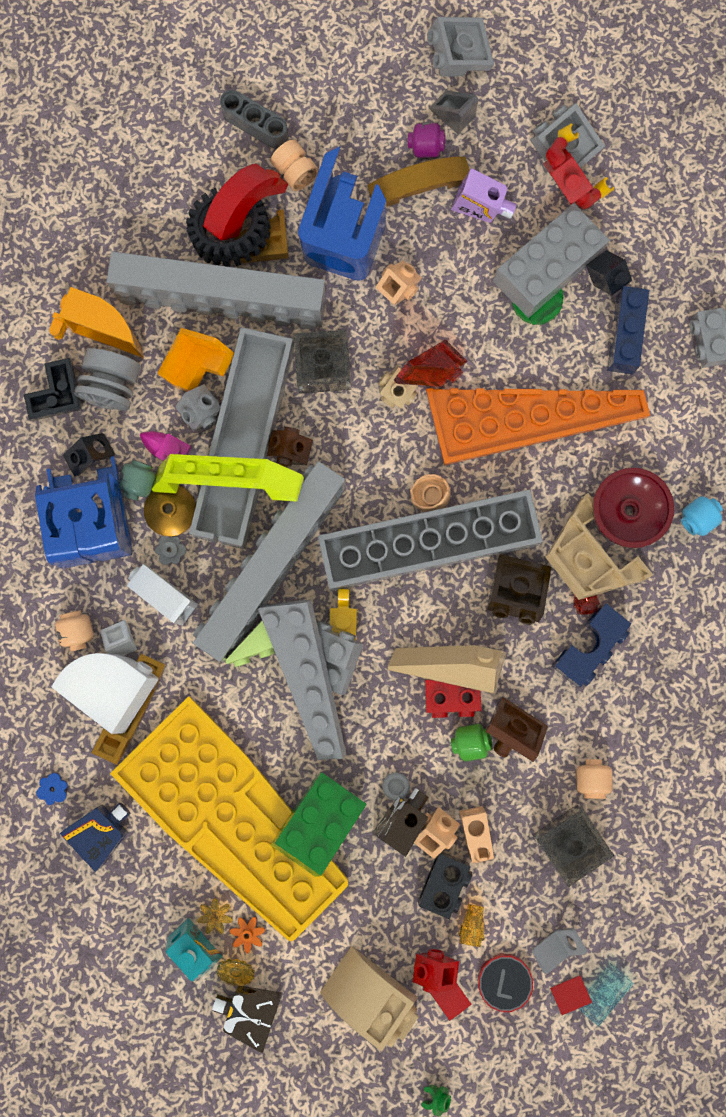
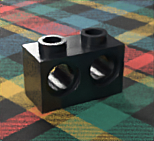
(437, 882)

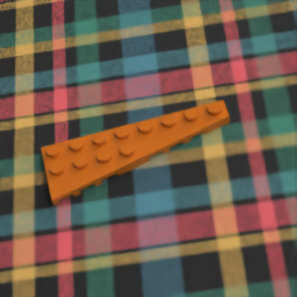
(497, 421)

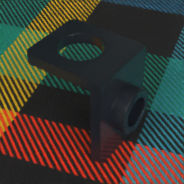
(83, 453)

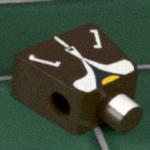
(397, 831)
(249, 1014)

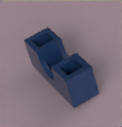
(630, 327)
(608, 629)

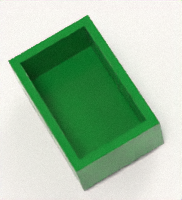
(318, 824)

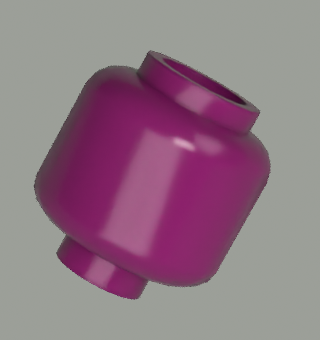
(427, 140)

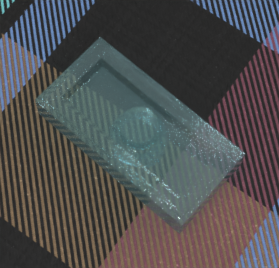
(606, 994)

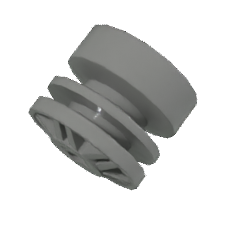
(109, 374)

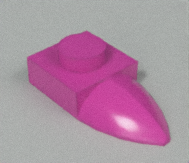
(163, 444)

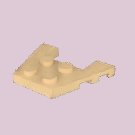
(585, 563)

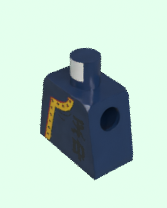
(97, 834)

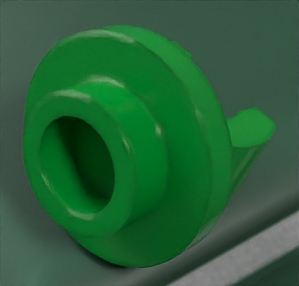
(441, 1100)

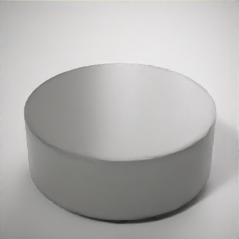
(396, 786)

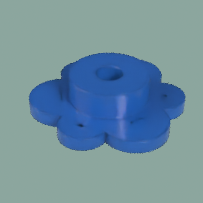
(45, 792)

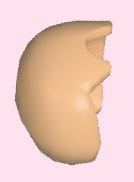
(430, 493)

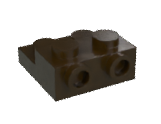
(519, 589)

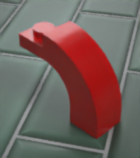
(238, 197)

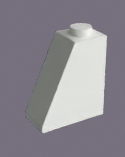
(161, 594)

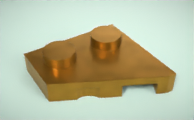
(276, 244)

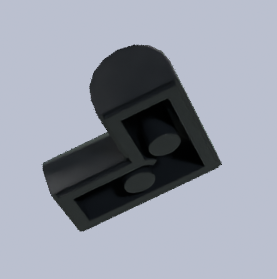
(59, 397)

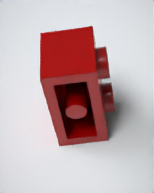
(446, 698)

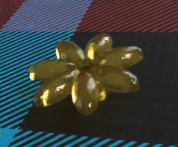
(211, 920)

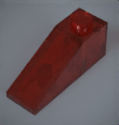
(433, 367)

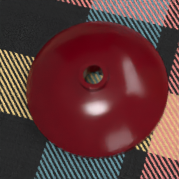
(650, 503)

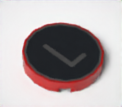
(505, 983)

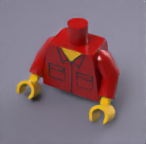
(569, 175)

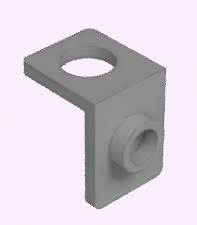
(556, 948)

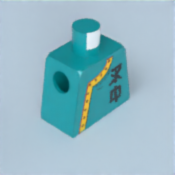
(191, 950)

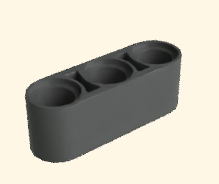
(249, 109)

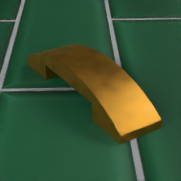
(421, 178)
(112, 746)

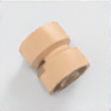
(292, 163)

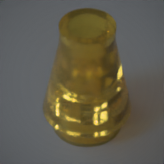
(472, 927)

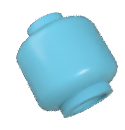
(702, 516)

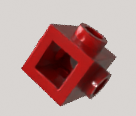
(435, 971)

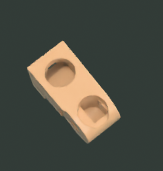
(477, 834)

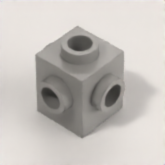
(199, 408)

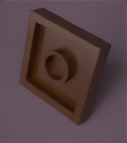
(516, 731)

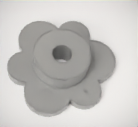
(177, 550)

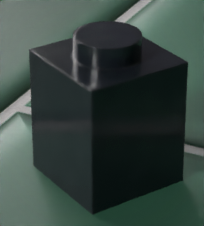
(609, 272)

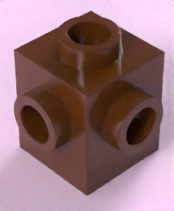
(289, 447)

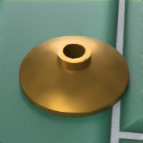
(175, 522)

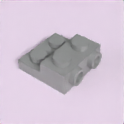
(460, 45)
(582, 148)
(710, 335)
(340, 654)

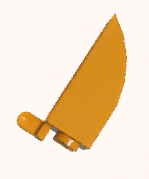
(94, 319)

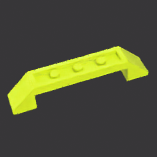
(228, 472)

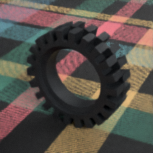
(230, 251)

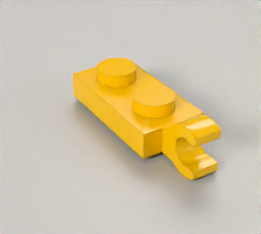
(343, 617)

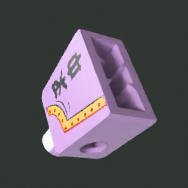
(482, 198)

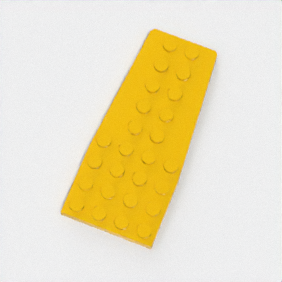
(225, 816)

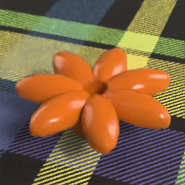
(249, 929)

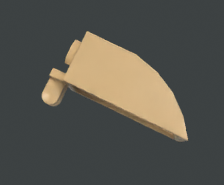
(370, 1000)

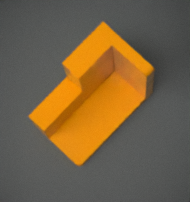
(193, 356)

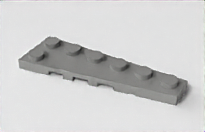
(301, 657)

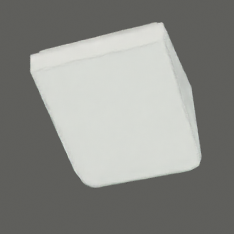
(118, 639)

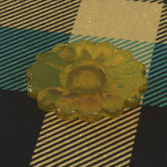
(235, 972)

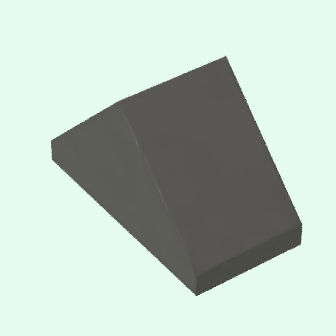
(455, 109)

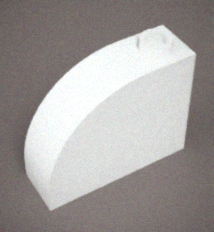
(107, 688)

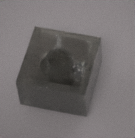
(322, 361)
(573, 845)

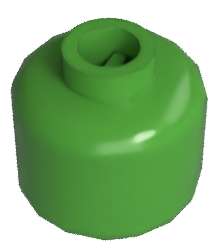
(471, 742)

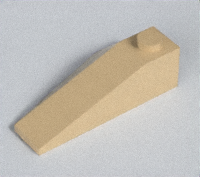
(457, 665)

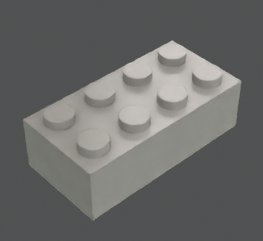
(550, 260)

